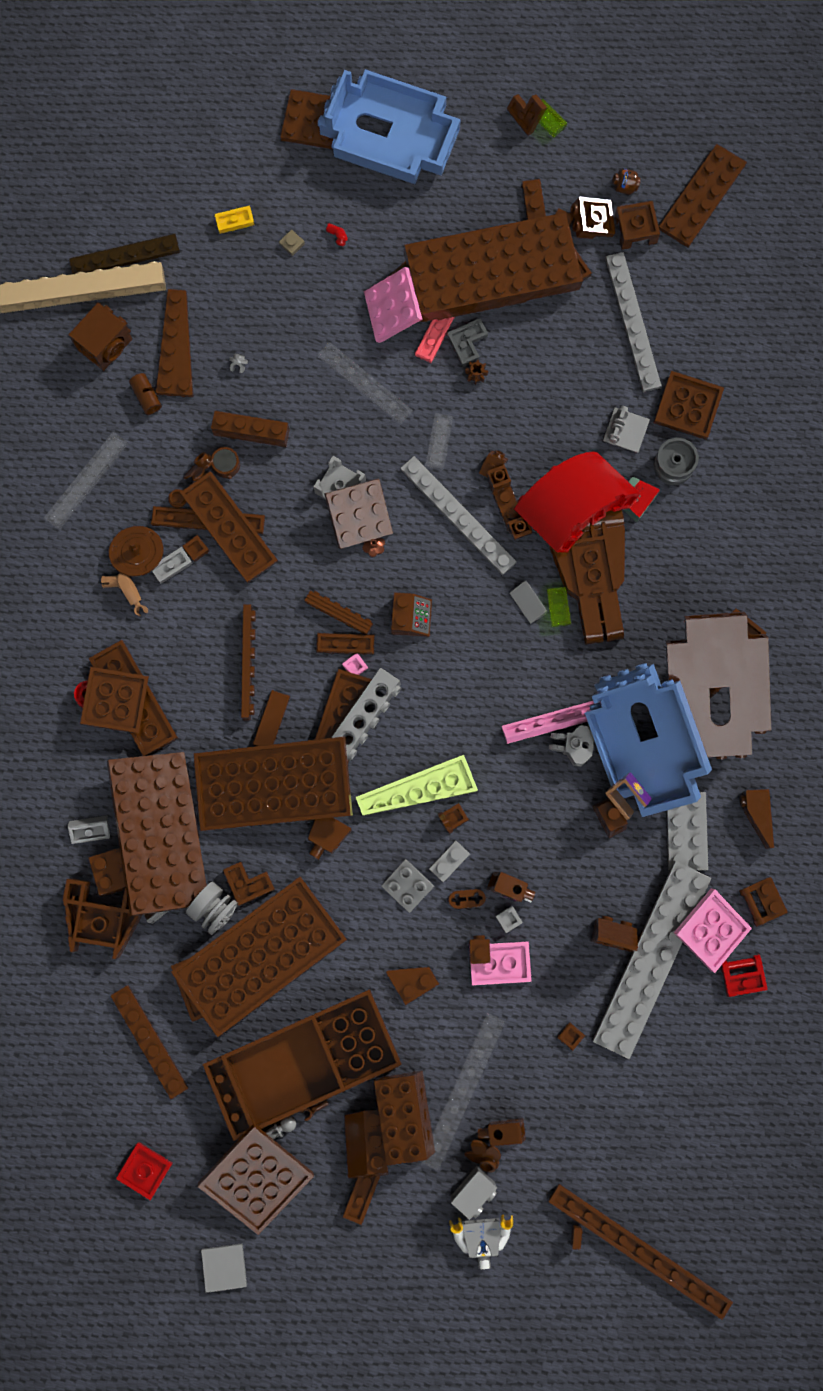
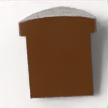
(453, 818)

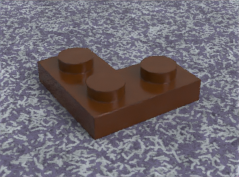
(527, 114)
(245, 888)

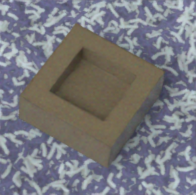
(291, 242)

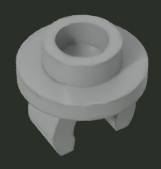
(238, 360)

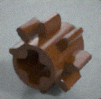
(477, 366)

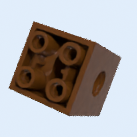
(101, 336)

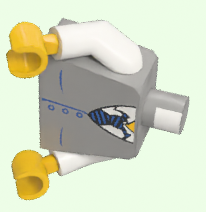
(482, 1237)

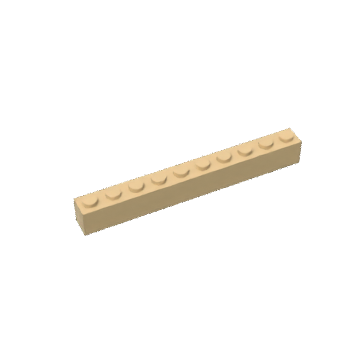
(82, 287)

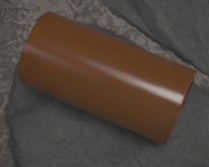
(145, 394)

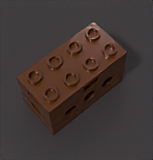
(404, 1118)

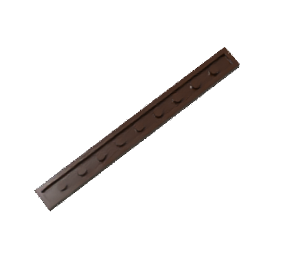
(640, 1251)

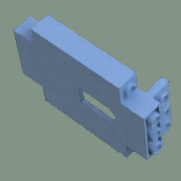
(419, 130)
(662, 764)

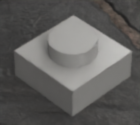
(509, 919)

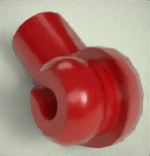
(339, 232)

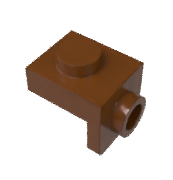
(492, 461)
(479, 950)

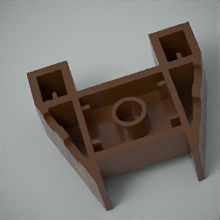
(96, 922)

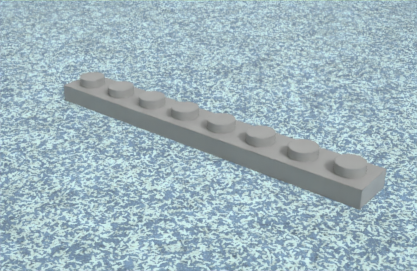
(633, 322)
(458, 515)

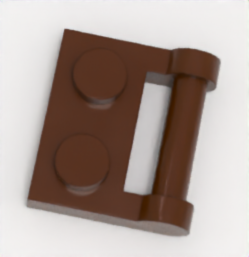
(769, 899)

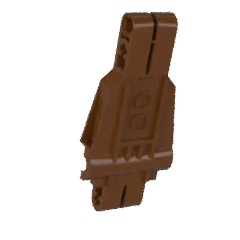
(593, 575)

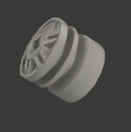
(212, 908)

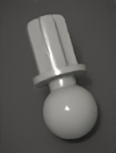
(286, 1125)

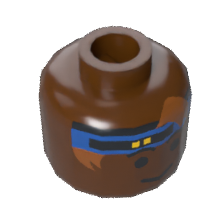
(626, 181)

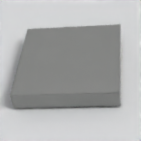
(224, 1267)

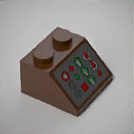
(411, 615)

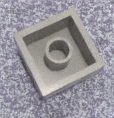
(473, 1193)

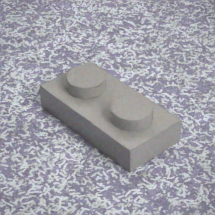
(172, 565)
(449, 861)

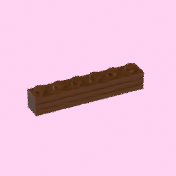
(336, 611)

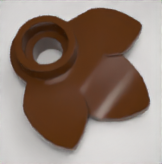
(201, 462)
(485, 1156)

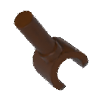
(314, 1109)

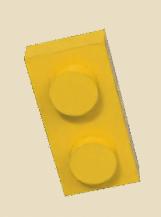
(234, 219)

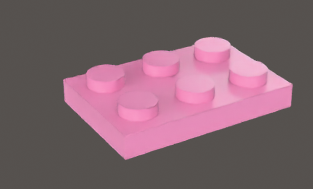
(508, 965)

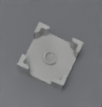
(337, 478)

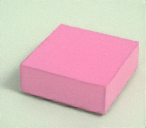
(355, 665)

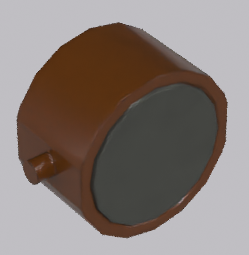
(225, 462)

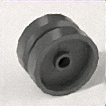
(675, 461)

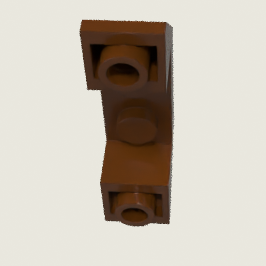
(506, 502)

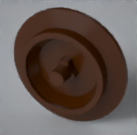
(136, 551)

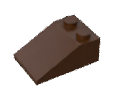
(615, 935)

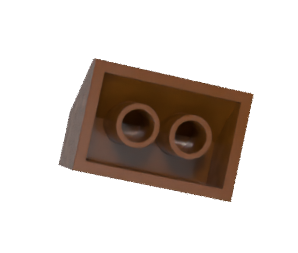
(365, 1145)

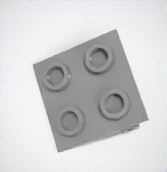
(626, 429)
(407, 886)

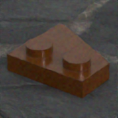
(412, 982)

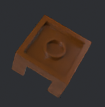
(637, 223)

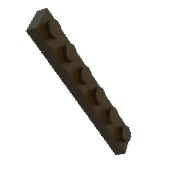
(126, 254)

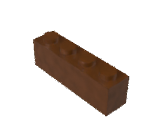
(250, 429)

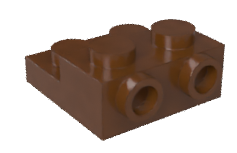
(592, 218)

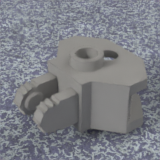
(573, 745)

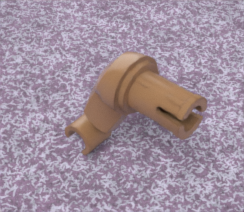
(128, 588)

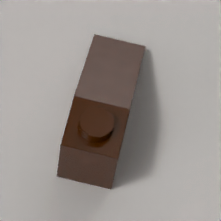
(758, 811)

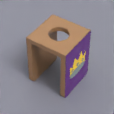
(636, 788)

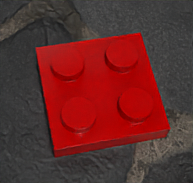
(144, 1171)

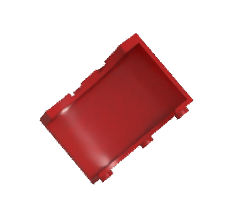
(574, 497)

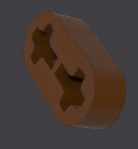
(467, 904)

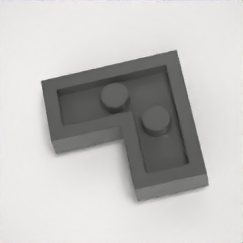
(463, 339)

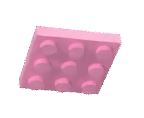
(392, 305)
(712, 930)

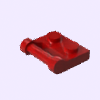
(745, 982)

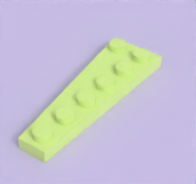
(432, 784)

